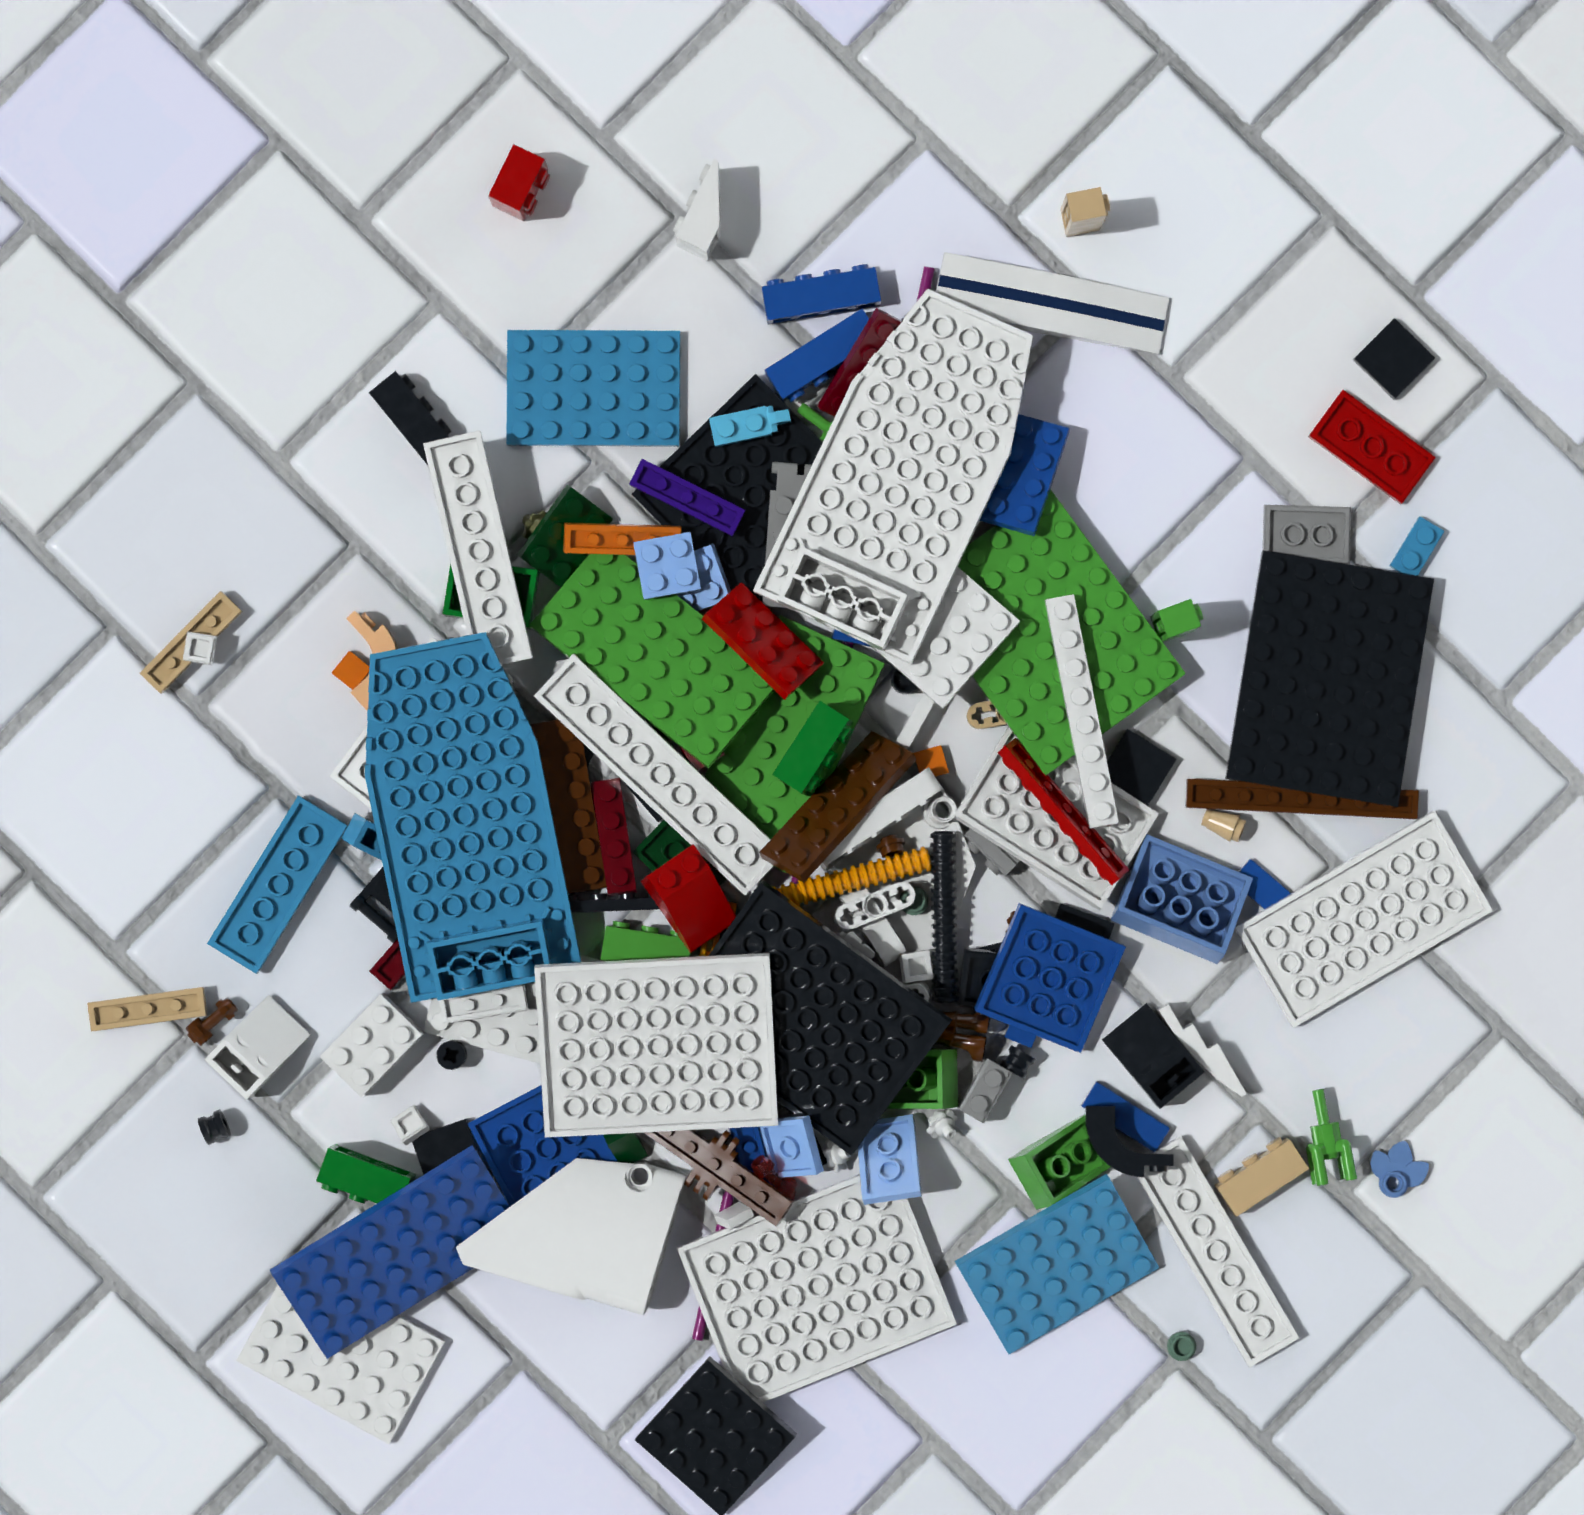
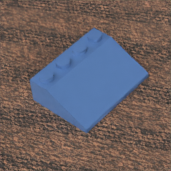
(1182, 899)

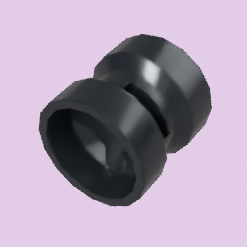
(905, 686)

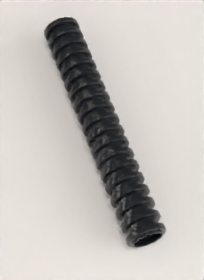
(944, 916)

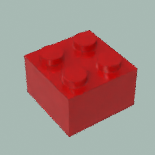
(519, 183)

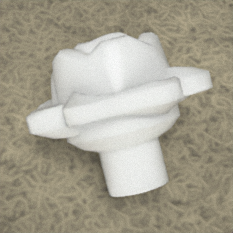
(942, 1124)
(835, 1156)

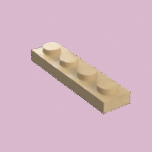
(210, 621)
(147, 1009)

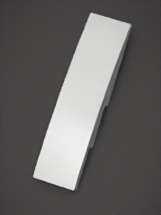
(1209, 1057)

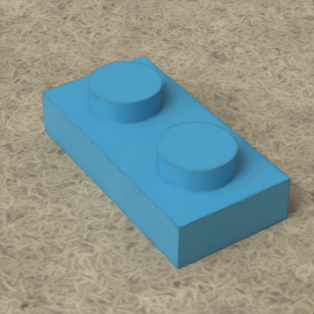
(1416, 547)

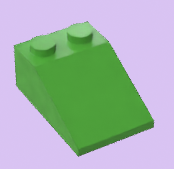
(931, 1084)
(1057, 1164)

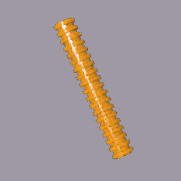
(857, 877)

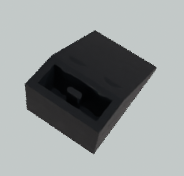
(1153, 1056)

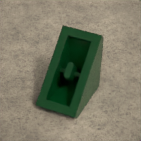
(626, 1147)

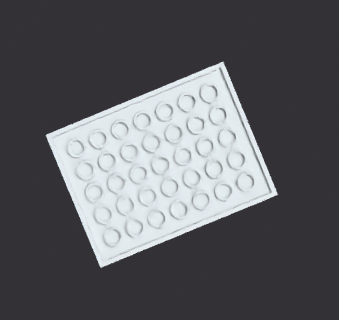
(656, 1045)
(816, 1289)

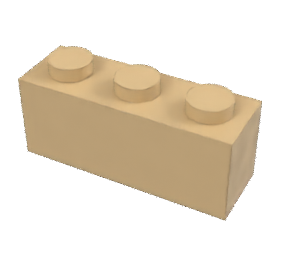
(1084, 211)
(1260, 1175)

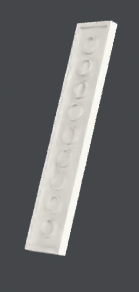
(657, 772)

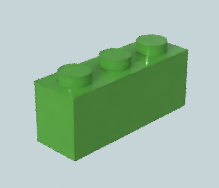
(1177, 620)
(630, 944)

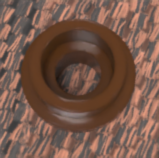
(890, 845)

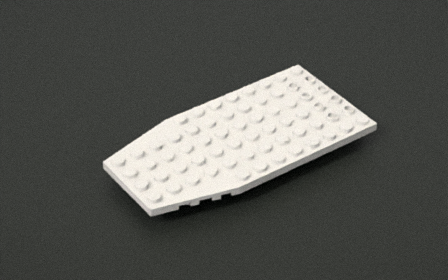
(903, 477)

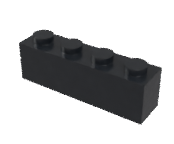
(408, 412)

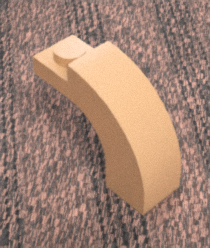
(378, 640)

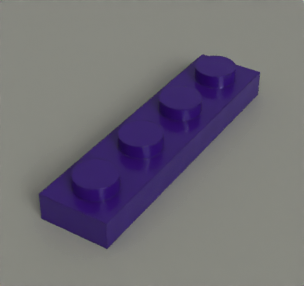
(687, 497)

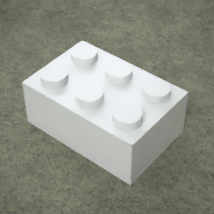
(372, 1045)

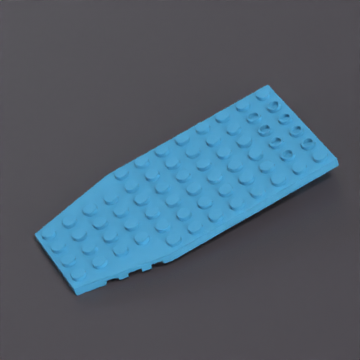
(463, 821)

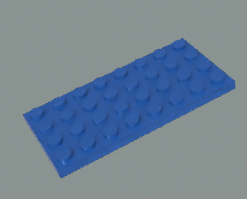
(390, 1253)

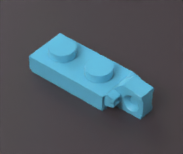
(747, 424)

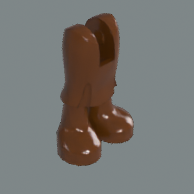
(972, 1043)

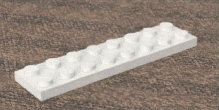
(477, 544)
(1217, 1256)

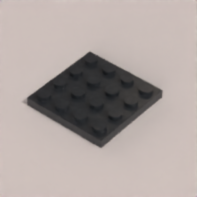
(715, 1436)

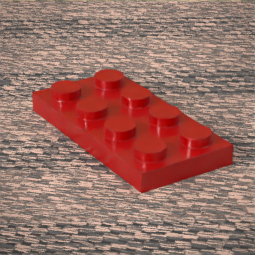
(762, 640)

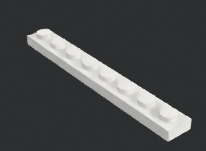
(1081, 711)

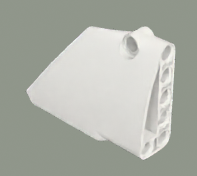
(911, 816)
(585, 1233)

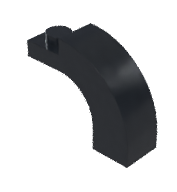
(1105, 1142)

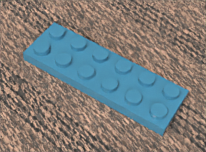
(277, 884)

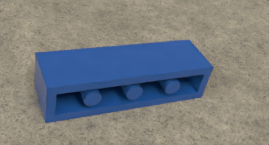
(821, 295)
(816, 358)

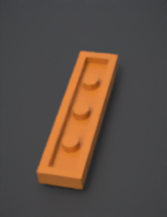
(610, 538)

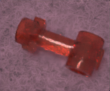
(764, 1167)

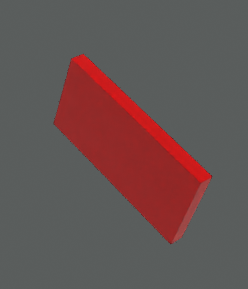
(1371, 447)

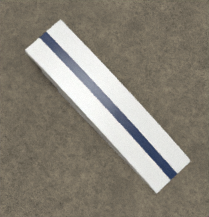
(1056, 303)

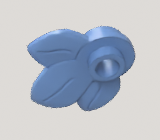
(1398, 1164)

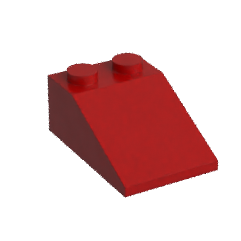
(690, 898)

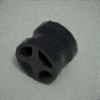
(456, 1052)
(1017, 1062)
(214, 1127)

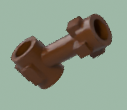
(200, 1031)

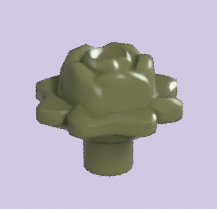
(531, 522)

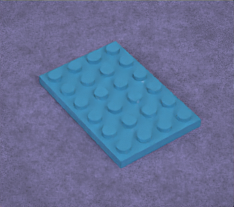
(593, 388)
(1057, 1264)

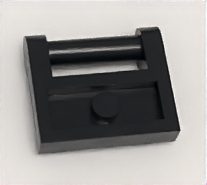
(378, 889)

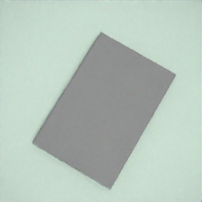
(1308, 531)

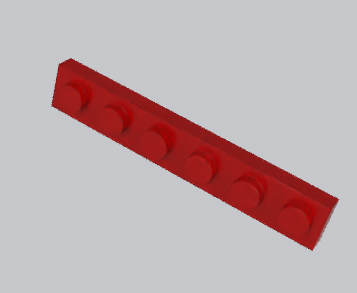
(1063, 811)

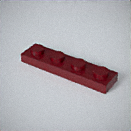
(869, 342)
(613, 837)

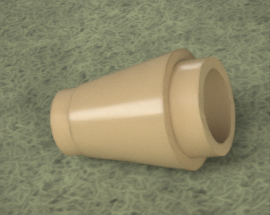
(1224, 824)

